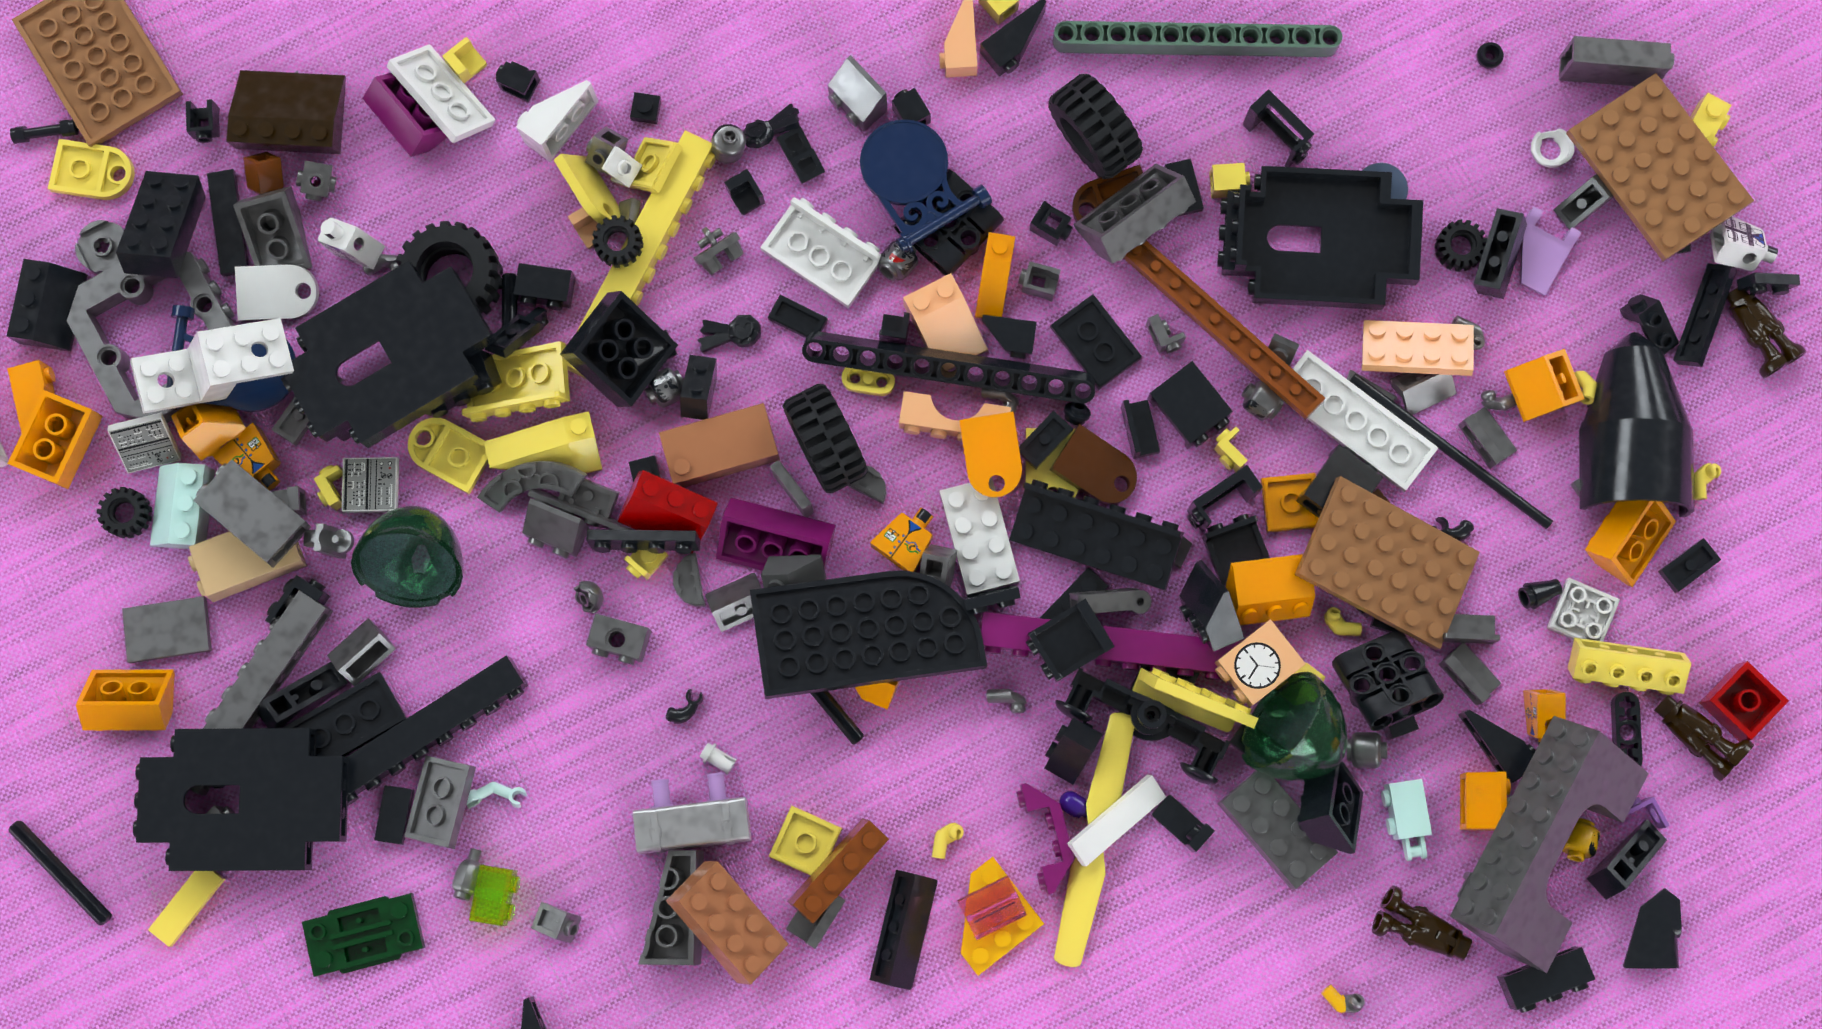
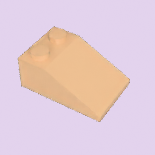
(944, 318)

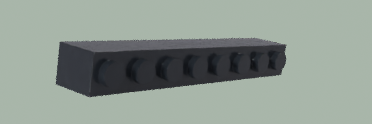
(433, 725)

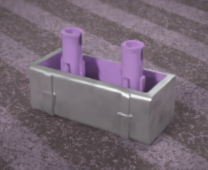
(692, 824)

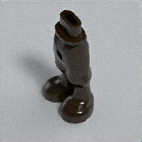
(1759, 325)
(1697, 731)
(1426, 928)

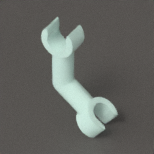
(475, 796)

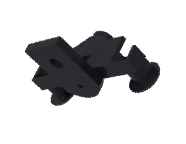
(1149, 718)

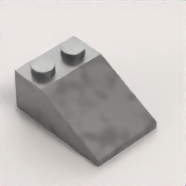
(274, 229)

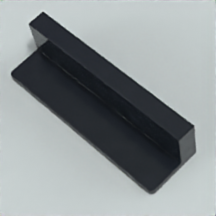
(903, 930)

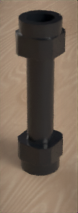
(23, 134)

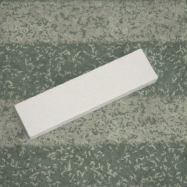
(1116, 820)

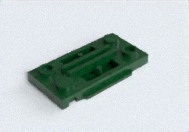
(363, 934)

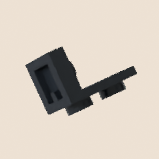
(1182, 824)

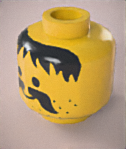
(1582, 841)

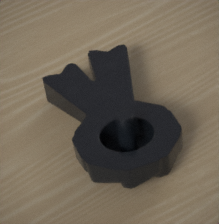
(762, 132)
(742, 331)

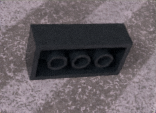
(161, 224)

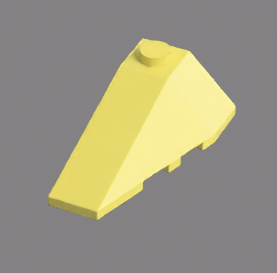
(560, 440)

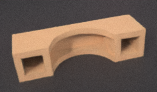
(920, 415)

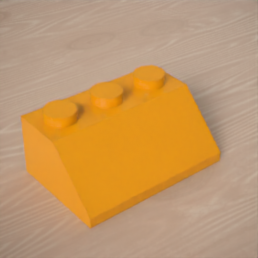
(55, 439)
(1630, 538)
(1269, 590)
(127, 700)

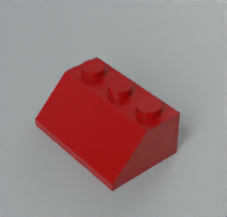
(665, 506)

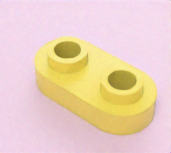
(868, 382)

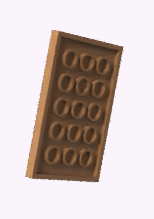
(98, 63)
(1659, 167)
(1387, 563)

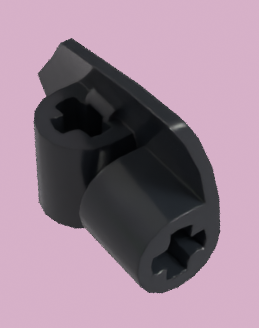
(1656, 934)

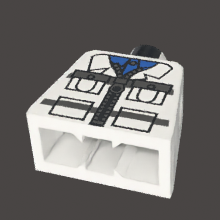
(340, 239)
(1740, 245)

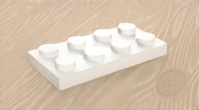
(441, 93)
(979, 538)

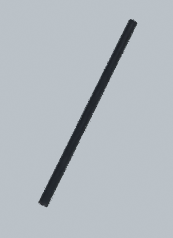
(1452, 452)

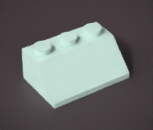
(177, 518)

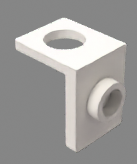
(621, 167)

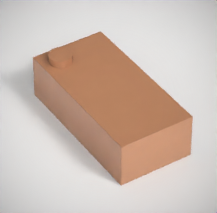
(719, 446)

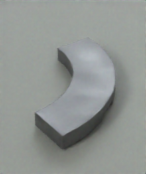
(530, 476)

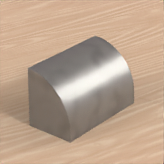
(361, 652)

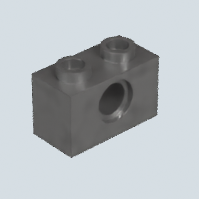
(605, 628)

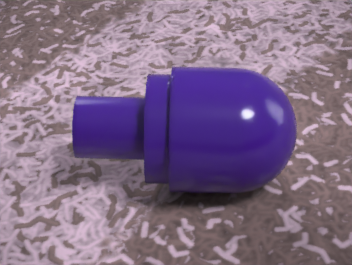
(1073, 804)

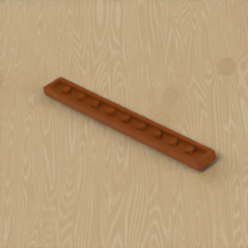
(1225, 329)

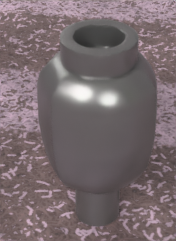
(466, 876)

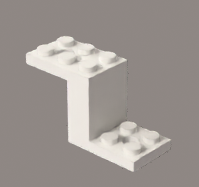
(212, 365)

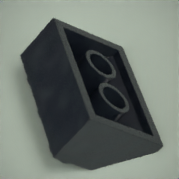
(43, 305)
(1209, 609)
(1332, 810)

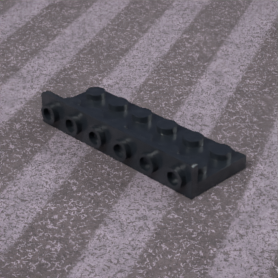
(1097, 534)

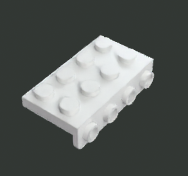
(822, 252)

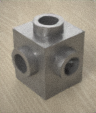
(601, 146)
(320, 170)

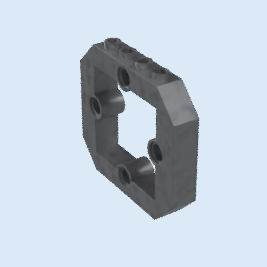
(115, 287)

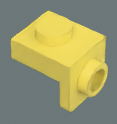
(1229, 455)
(328, 493)

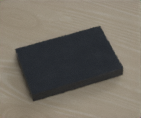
(1096, 341)

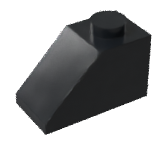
(1012, 334)

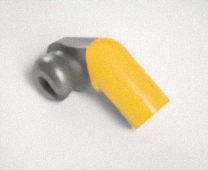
(1343, 1003)

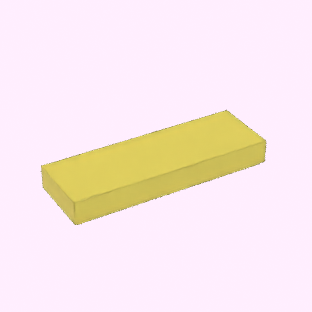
(185, 906)

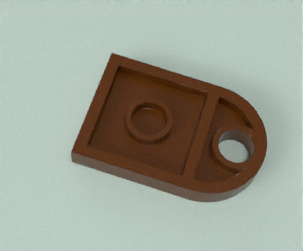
(1099, 190)
(1093, 466)

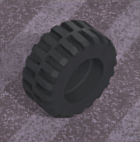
(1095, 126)
(458, 239)
(825, 438)

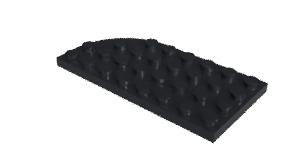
(862, 632)

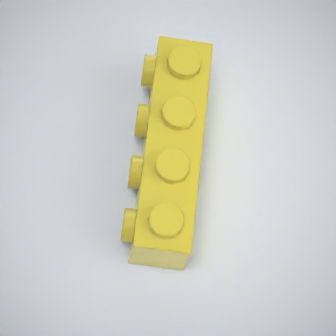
(1710, 116)
(1629, 666)

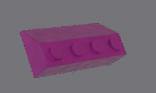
(755, 532)

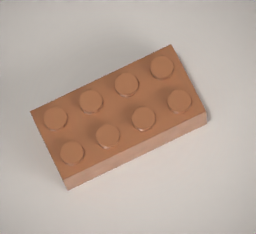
(727, 922)

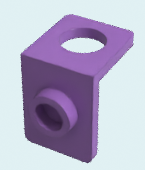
(1652, 807)

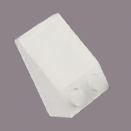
(554, 120)

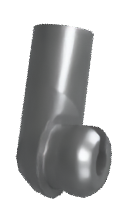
(384, 261)
(1479, 340)
(1006, 397)
(1490, 401)
(1007, 696)

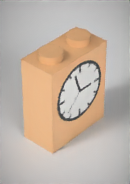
(1259, 664)

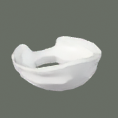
(1561, 138)

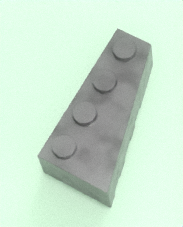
(668, 937)

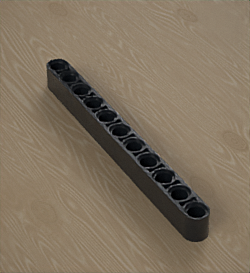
(959, 376)

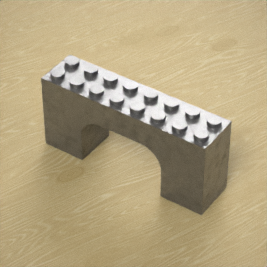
(1507, 891)

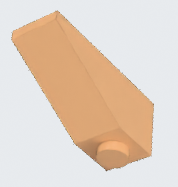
(960, 45)

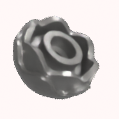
(589, 596)

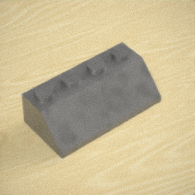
(1135, 212)

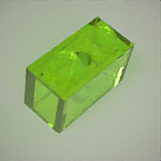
(494, 895)

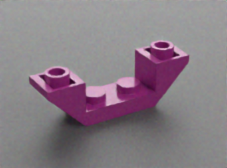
(1035, 800)

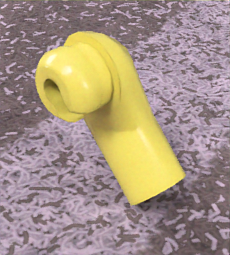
(1588, 386)
(1702, 477)
(1339, 625)
(944, 837)

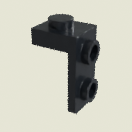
(1652, 319)
(312, 589)

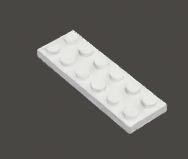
(1365, 425)

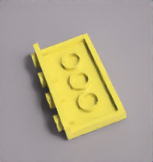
(529, 380)
(1192, 702)

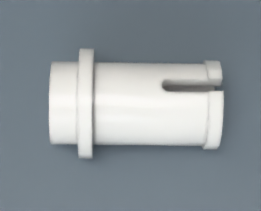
(717, 758)

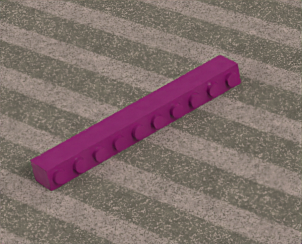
(1131, 648)

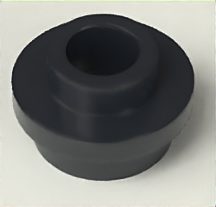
(1495, 50)
(1076, 413)

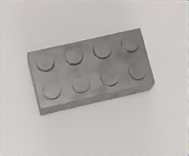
(1270, 823)

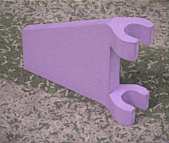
(1543, 254)

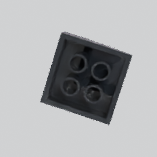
(619, 349)

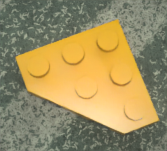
(990, 948)

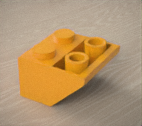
(1544, 385)
(207, 427)
(1483, 799)

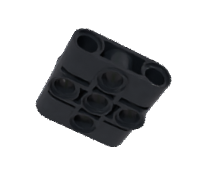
(977, 223)
(1394, 660)

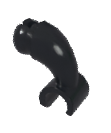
(1459, 532)
(683, 714)

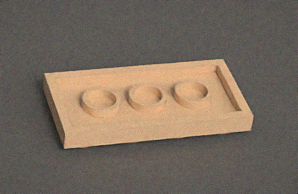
(1418, 347)

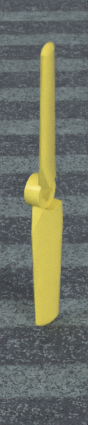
(1086, 882)

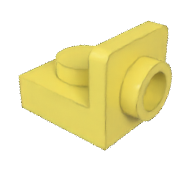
(644, 563)

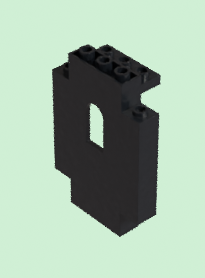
(1362, 243)
(426, 334)
(283, 799)

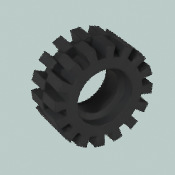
(613, 226)
(1456, 260)
(109, 507)

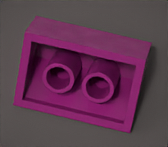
(402, 115)

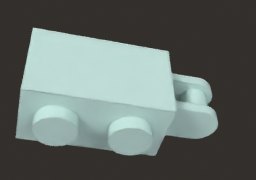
(1407, 815)

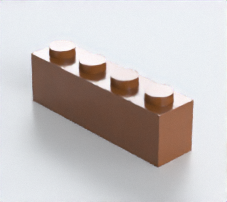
(838, 870)

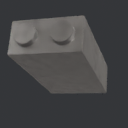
(1614, 61)
(251, 513)

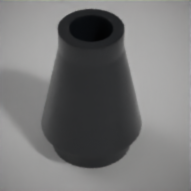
(1537, 593)

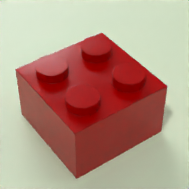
(1744, 701)

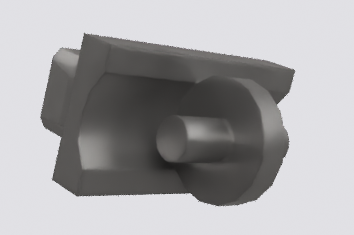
(728, 244)
(329, 540)

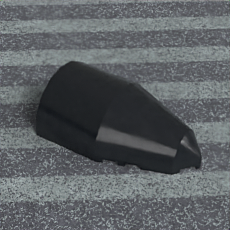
(1636, 432)

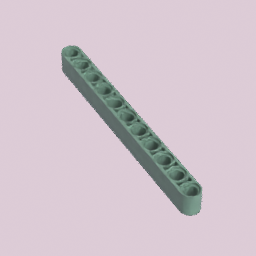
(1206, 31)

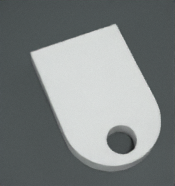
(273, 292)

